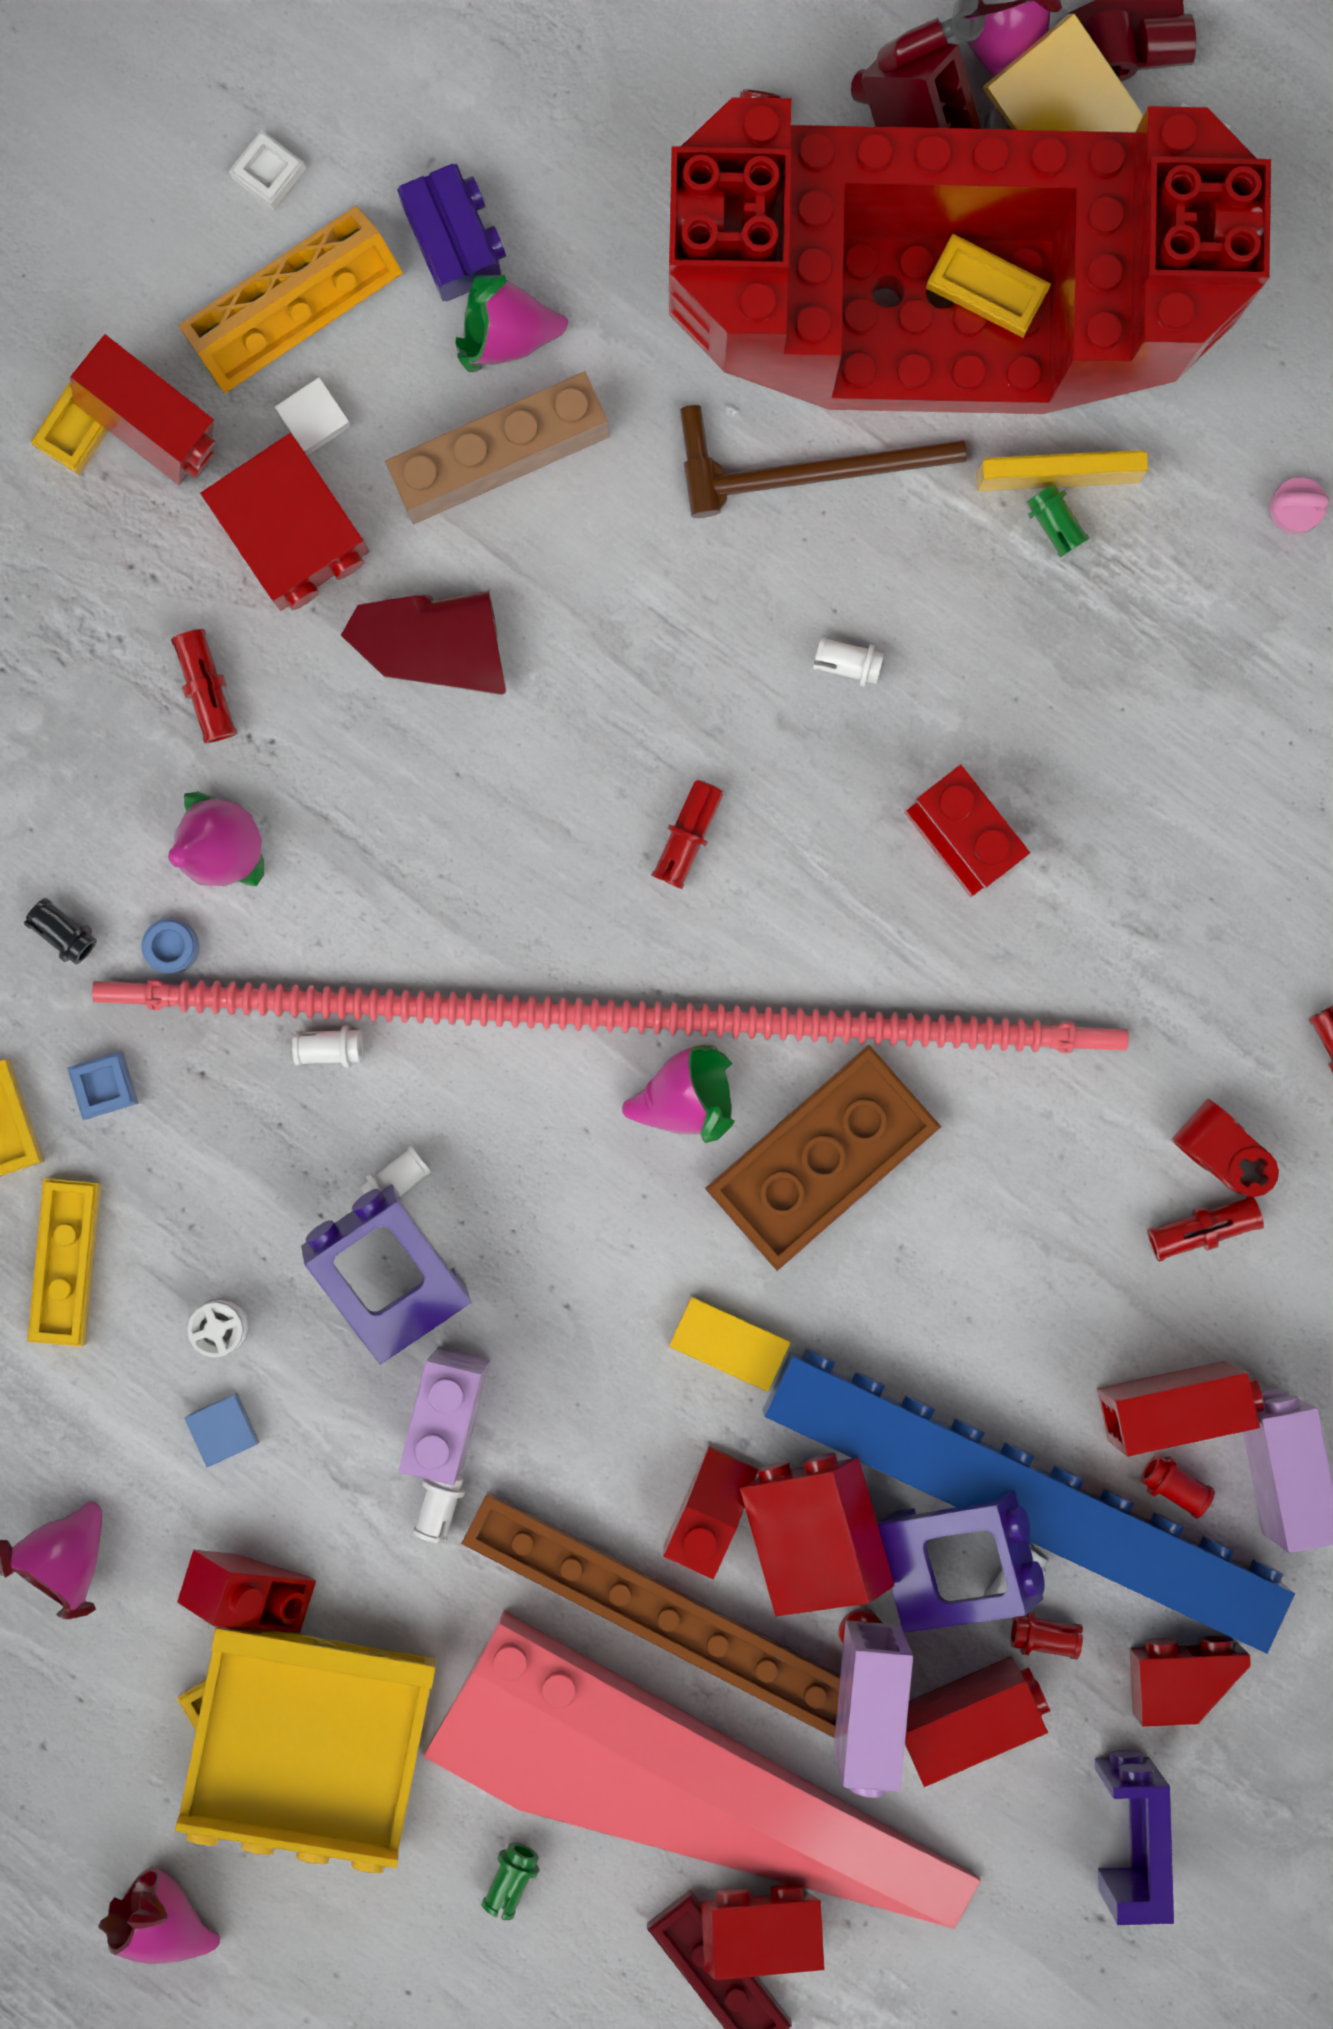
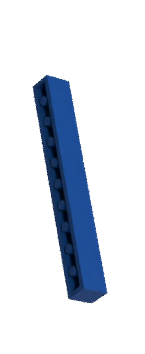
(1062, 1516)

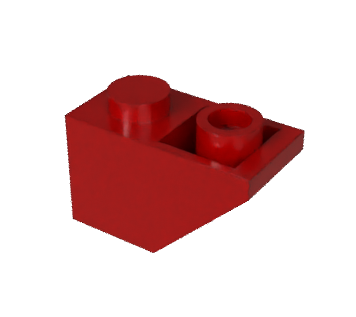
(245, 1592)
(1183, 1681)

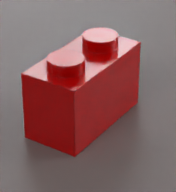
(762, 1933)

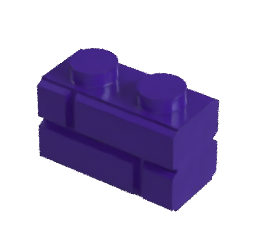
(450, 231)

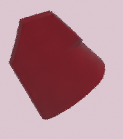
(1140, 33)
(431, 640)

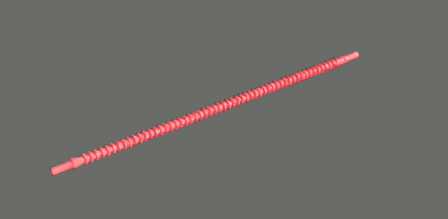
(158, 995)

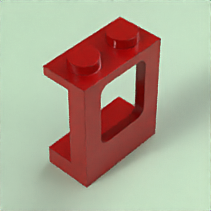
(966, 831)

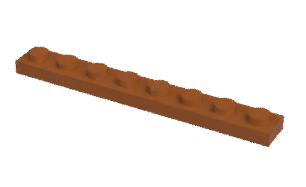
(655, 1612)

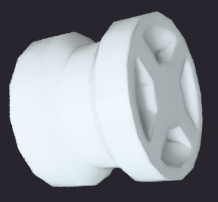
(208, 1332)

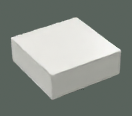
(267, 170)
(313, 416)

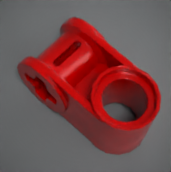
(1219, 1146)

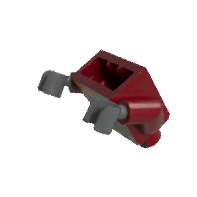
(923, 77)

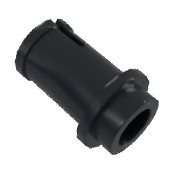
(61, 932)

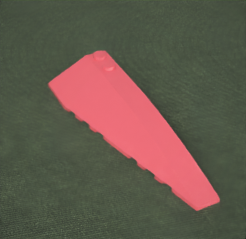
(615, 1759)

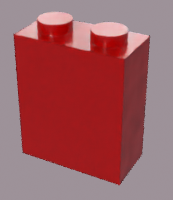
(143, 411)
(286, 523)
(1180, 1408)
(816, 1535)
(974, 1720)

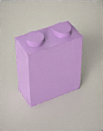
(444, 1416)
(1291, 1473)
(872, 1708)

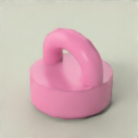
(1298, 505)

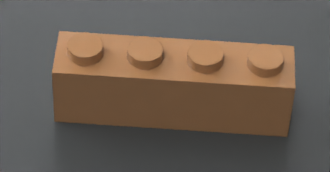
(499, 447)

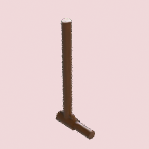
(710, 486)

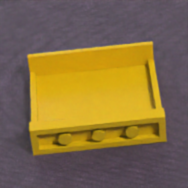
(306, 1747)

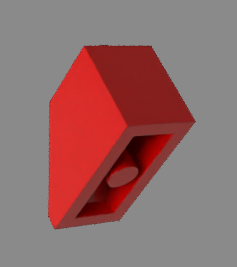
(709, 1513)

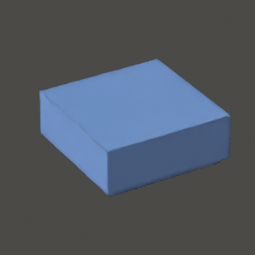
(102, 1085)
(221, 1430)

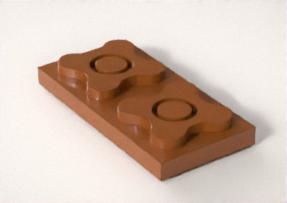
(822, 1157)

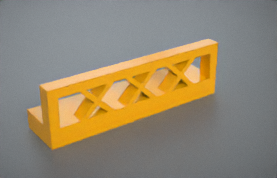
(293, 301)

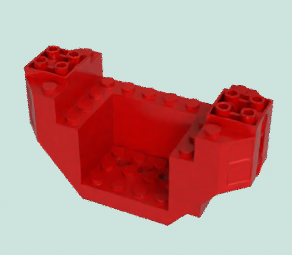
(795, 226)

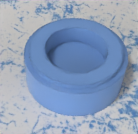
(170, 946)

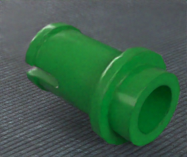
(1057, 520)
(516, 1867)

